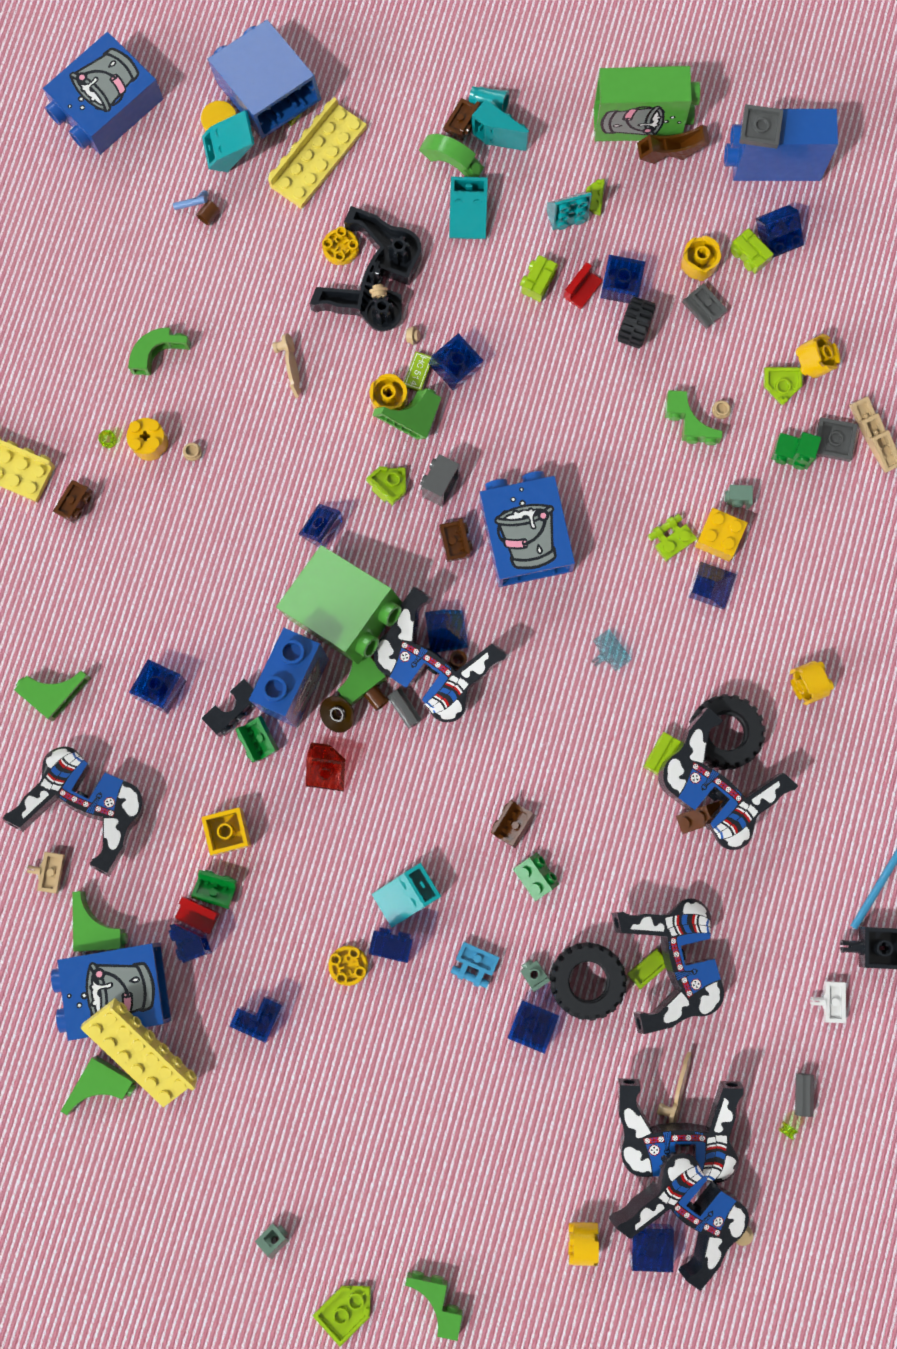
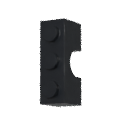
(222, 721)

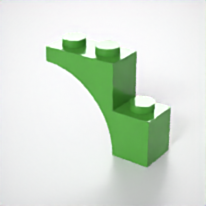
(692, 430)
(434, 1290)

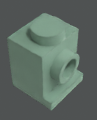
(739, 495)
(540, 980)
(265, 1240)

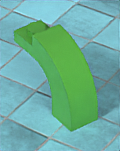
(446, 149)
(150, 345)

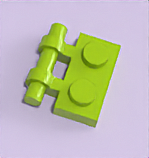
(676, 541)

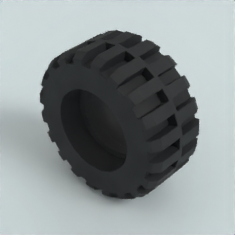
(752, 729)
(607, 1000)

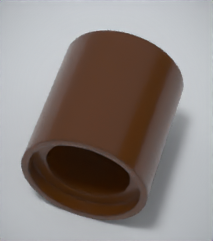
(208, 212)
(460, 655)
(376, 698)

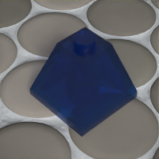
(712, 585)
(446, 630)

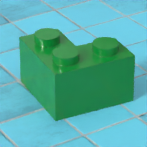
(796, 451)

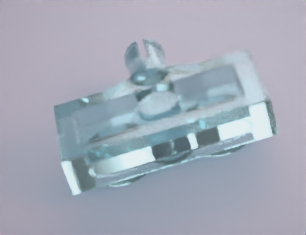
(610, 651)

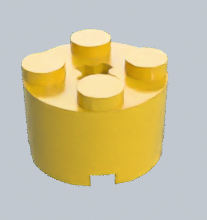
(701, 258)
(818, 356)
(386, 385)
(148, 430)
(811, 682)
(583, 1243)

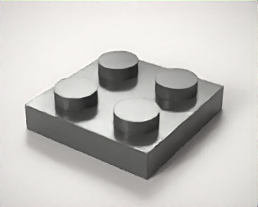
(761, 126)
(836, 439)

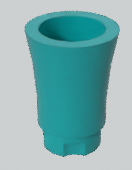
(499, 97)

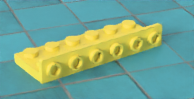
(316, 153)
(23, 470)
(139, 1052)

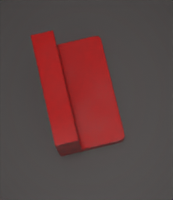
(582, 286)
(197, 915)

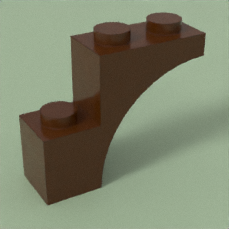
(680, 146)
(696, 819)

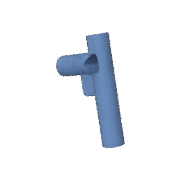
(200, 199)

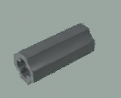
(404, 708)
(804, 1095)

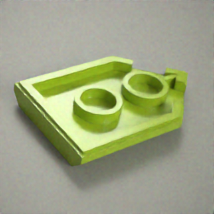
(344, 1312)

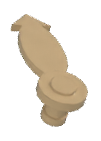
(288, 345)
(673, 1112)

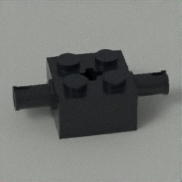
(868, 947)

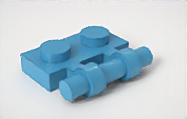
(478, 959)

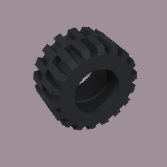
(636, 322)

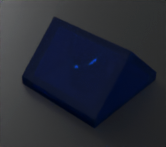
(321, 525)

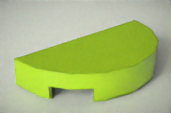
(596, 190)

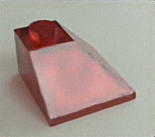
(325, 767)

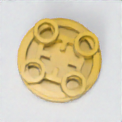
(215, 113)
(340, 246)
(348, 965)

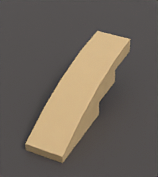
(875, 433)

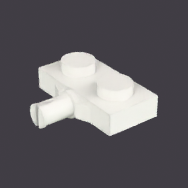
(833, 1002)

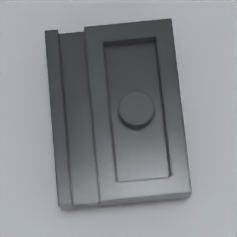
(704, 306)

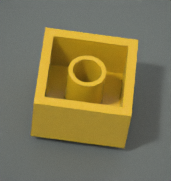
(721, 534)
(226, 831)

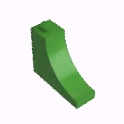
(415, 417)
(361, 680)
(51, 698)
(89, 932)
(99, 1079)

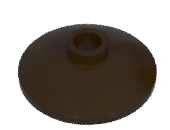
(332, 718)

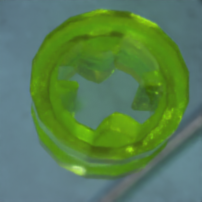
(113, 440)
(788, 1130)

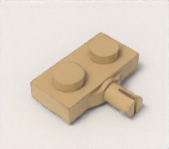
(49, 872)

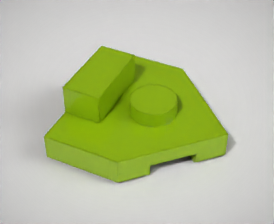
(782, 382)
(388, 483)

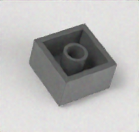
(440, 480)

